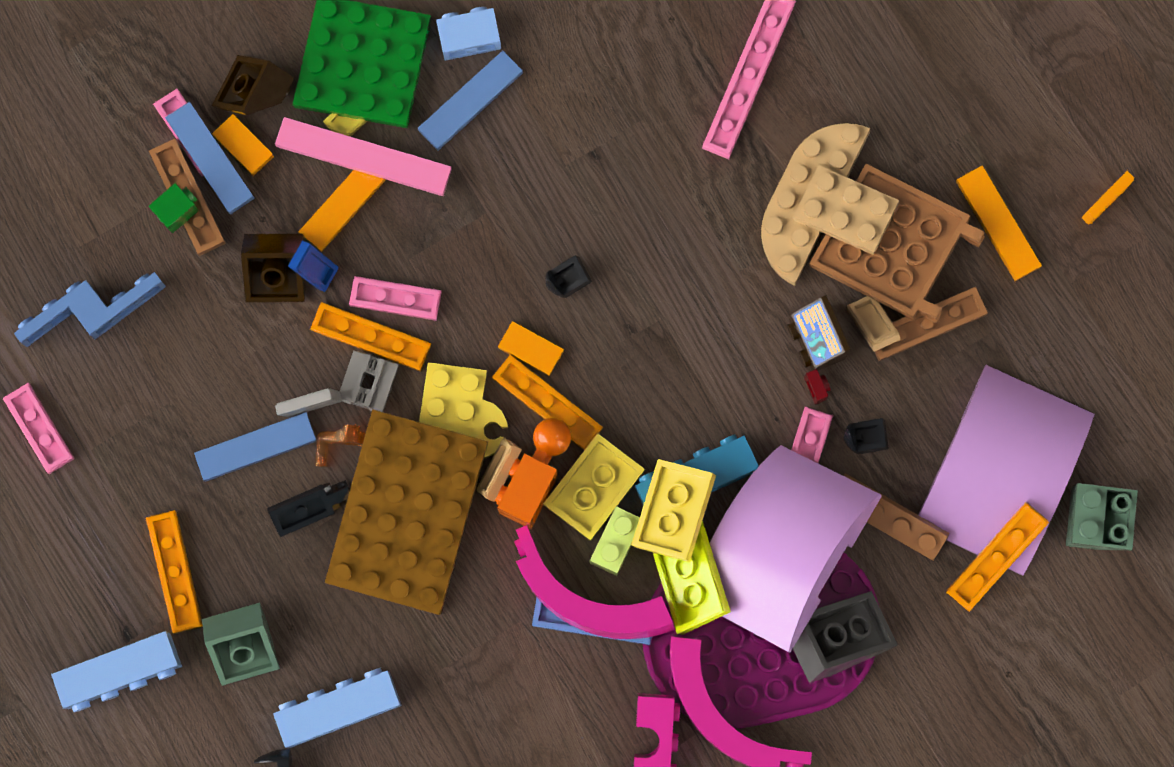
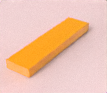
(340, 208)
(998, 223)
(370, 336)
(546, 400)
(997, 556)
(174, 572)

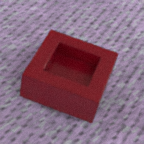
(817, 386)

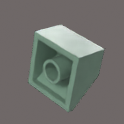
(240, 644)

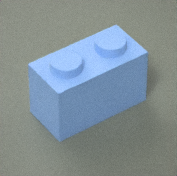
(468, 33)

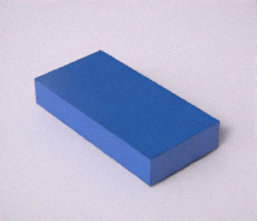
(313, 266)

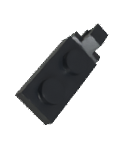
(308, 507)

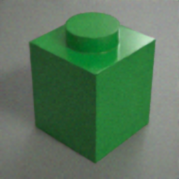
(174, 207)

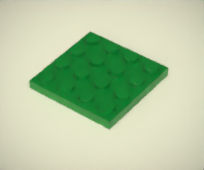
(362, 61)

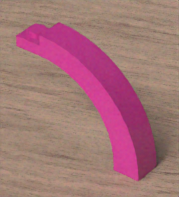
(603, 620)
(705, 717)

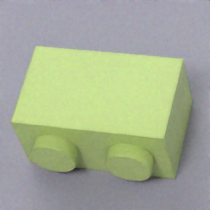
(615, 541)

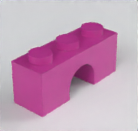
(658, 714)

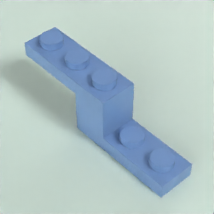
(89, 309)

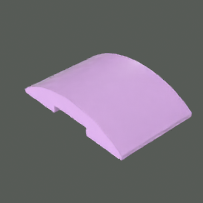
(1006, 452)
(785, 542)

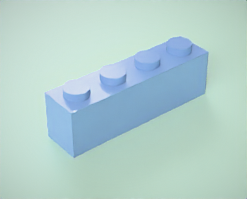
(117, 670)
(336, 709)

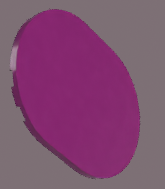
(753, 678)

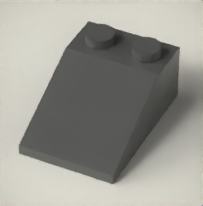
(843, 637)

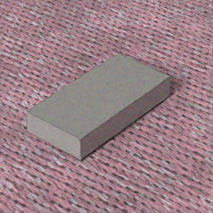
(308, 402)

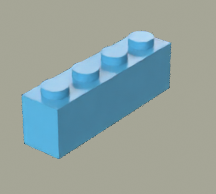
(728, 462)

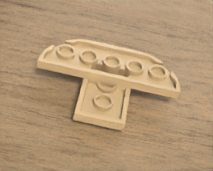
(821, 198)

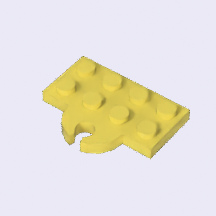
(456, 403)

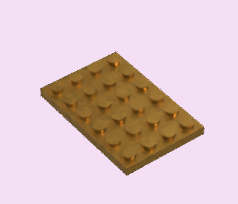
(406, 512)

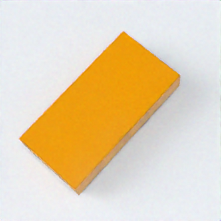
(242, 145)
(1108, 198)
(530, 348)

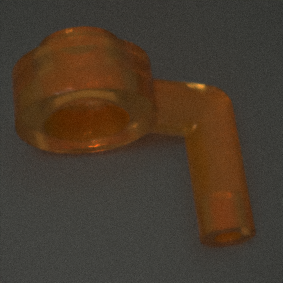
(348, 435)

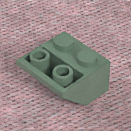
(1101, 517)

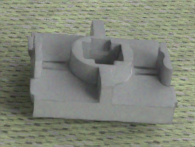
(382, 386)

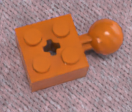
(532, 476)

